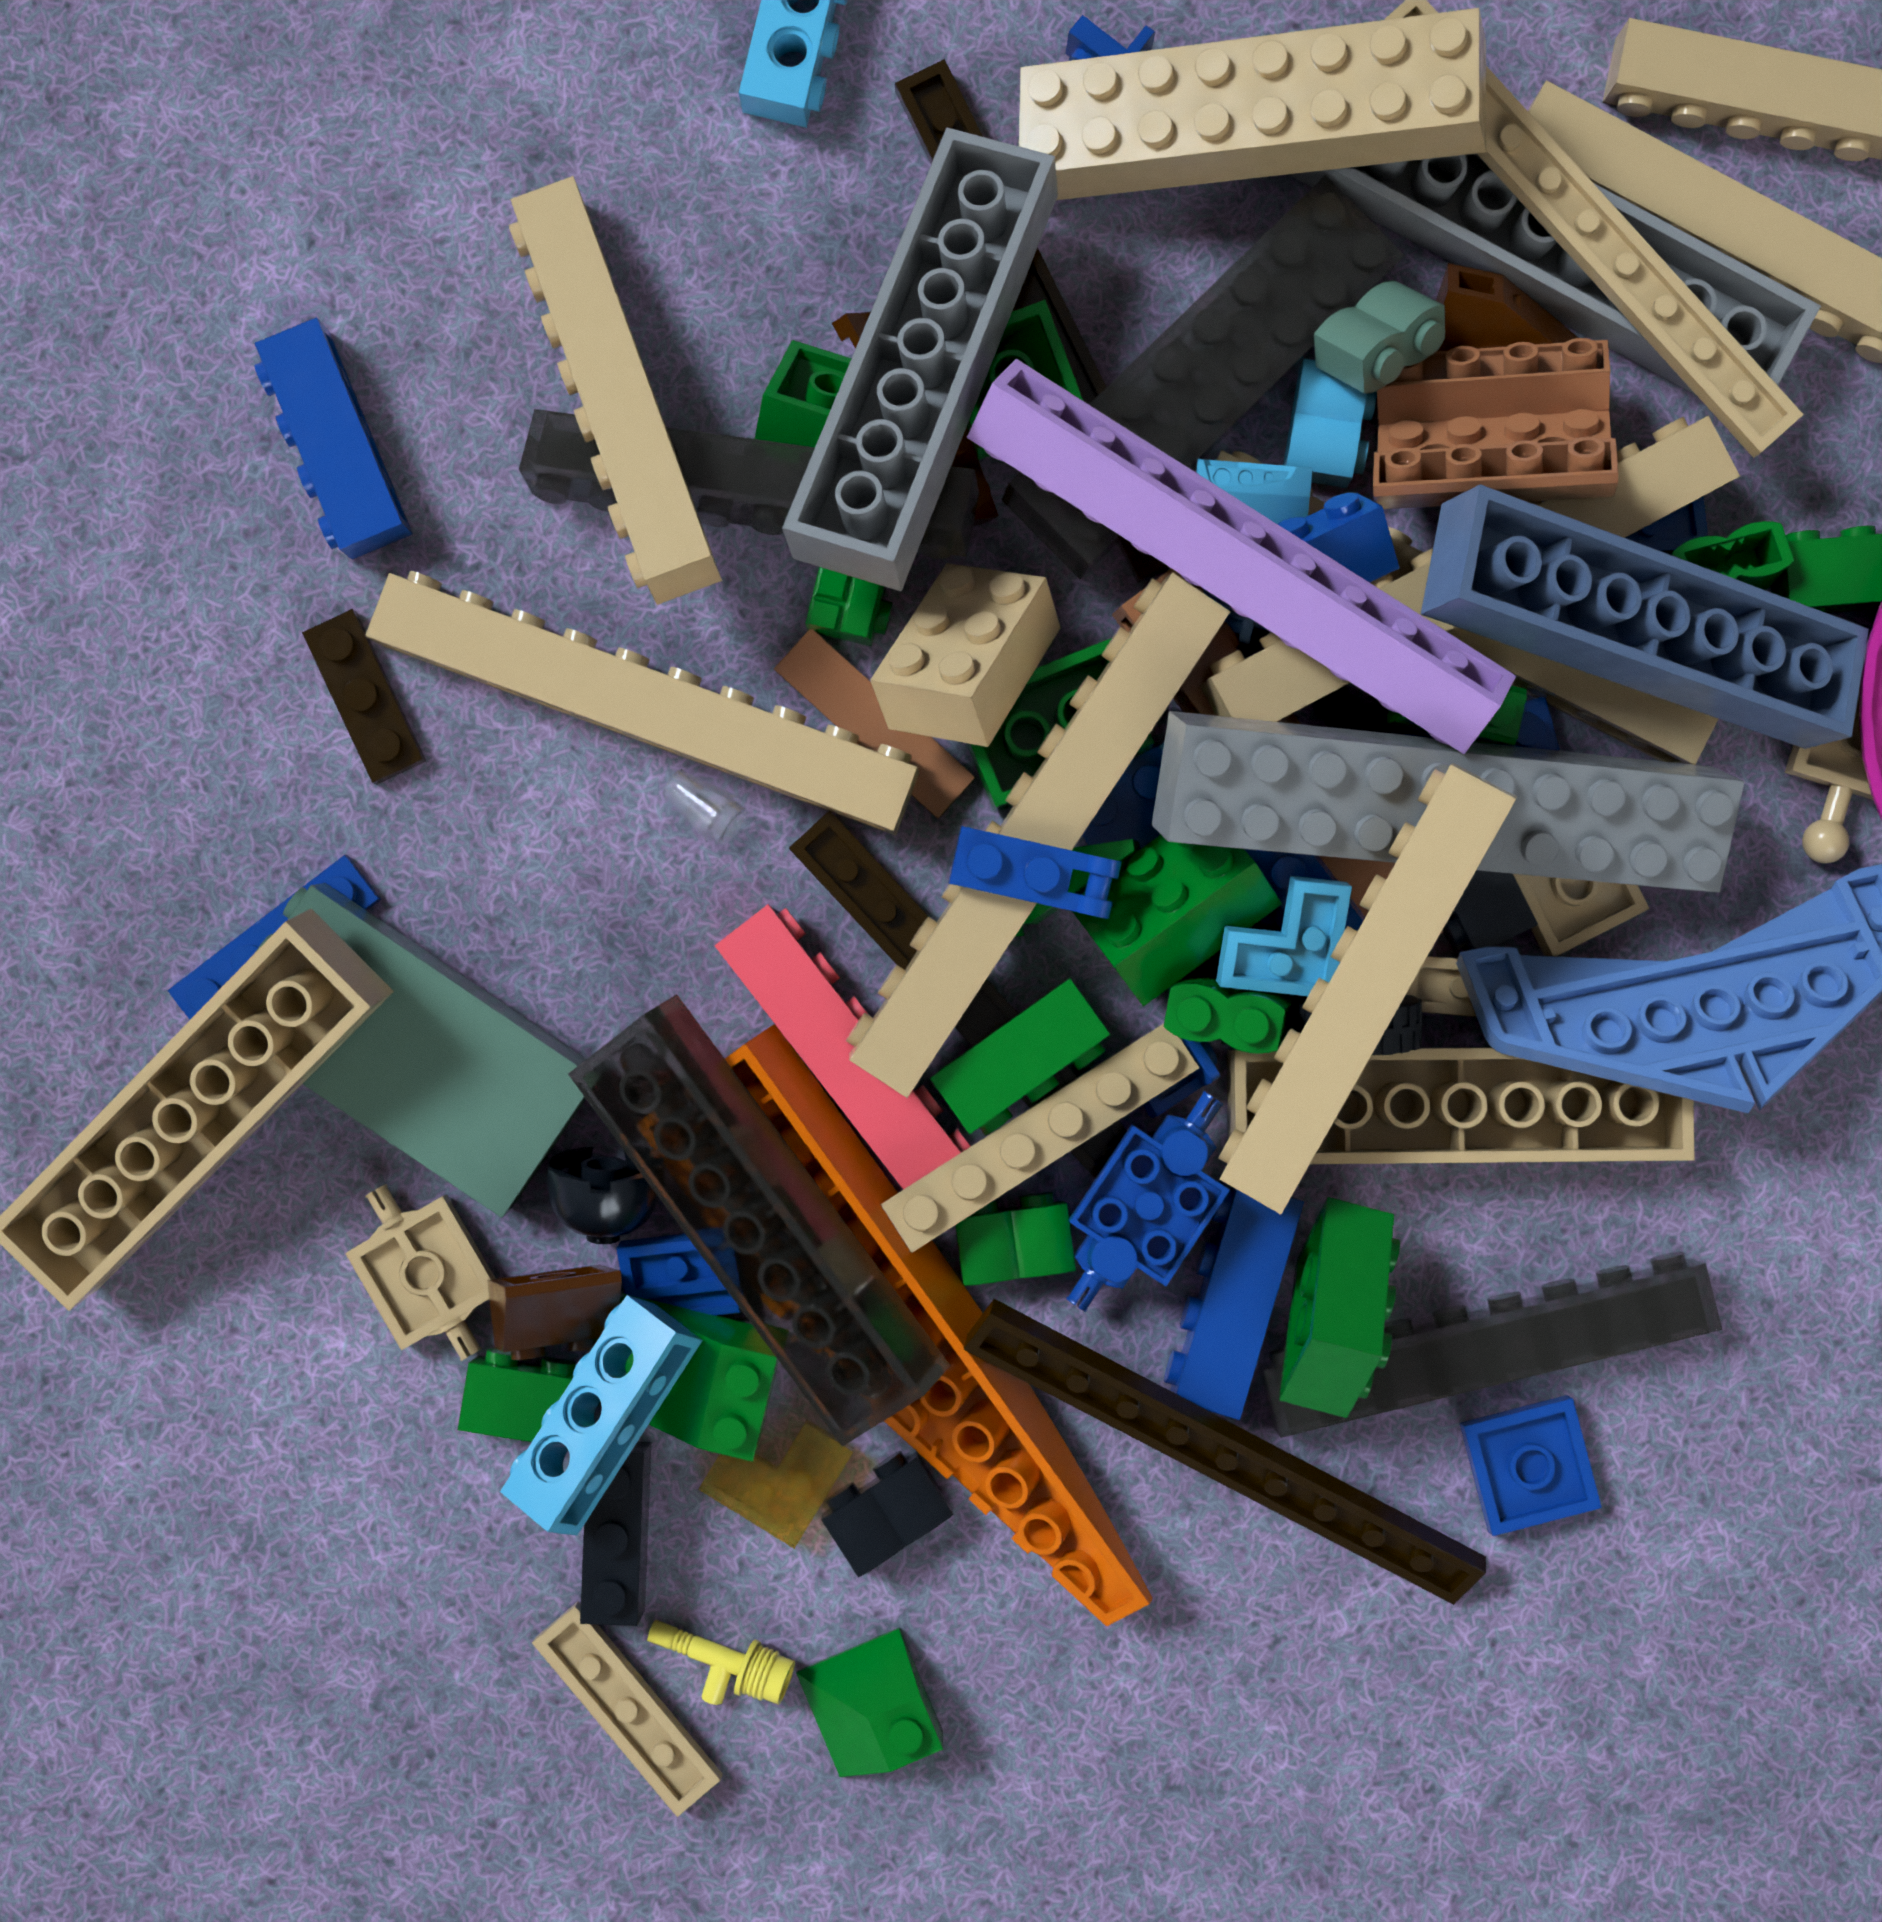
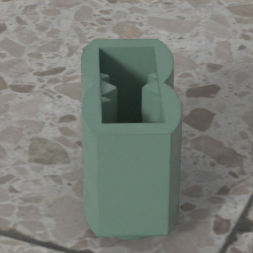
(1379, 336)

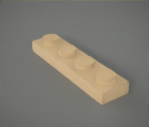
(628, 1710)

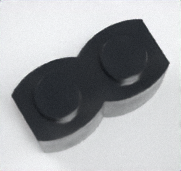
(886, 1512)

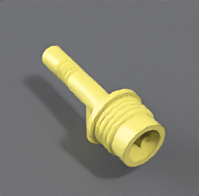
(758, 1672)

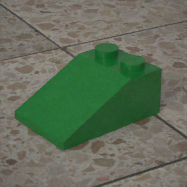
(722, 1390)

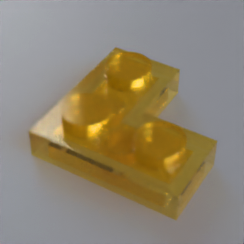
(785, 1495)

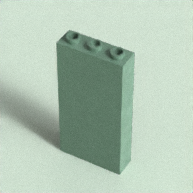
(444, 1065)

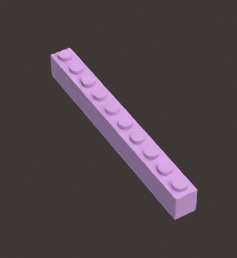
(1240, 556)

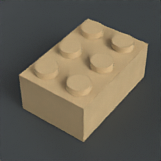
(966, 654)

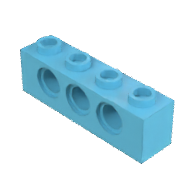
(784, 91)
(629, 1401)

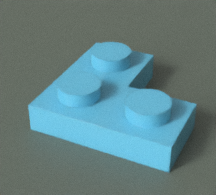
(1299, 953)

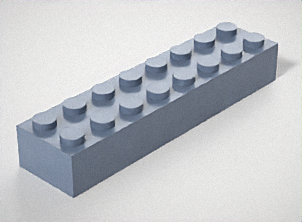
(1643, 618)

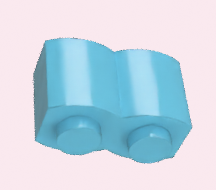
(1328, 427)

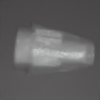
(708, 808)

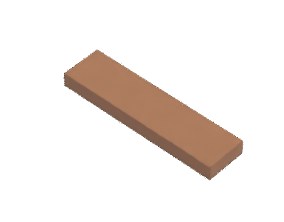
(851, 704)

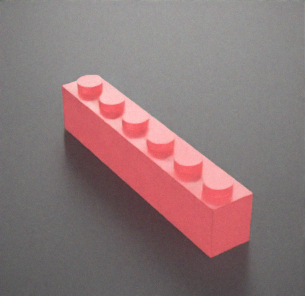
(817, 1022)

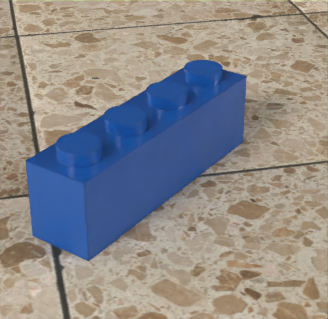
(332, 438)
(1233, 1303)

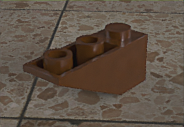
(1492, 312)

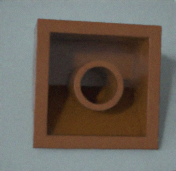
(552, 1309)

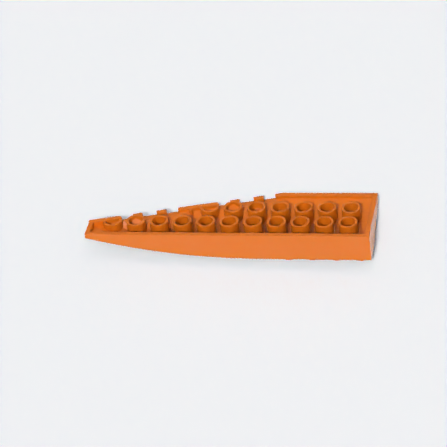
(976, 1416)

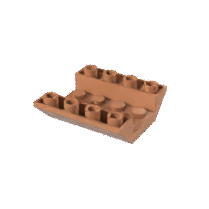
(1501, 419)

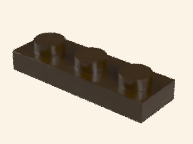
(364, 696)

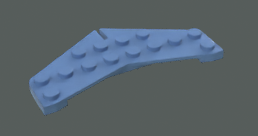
(1691, 1020)

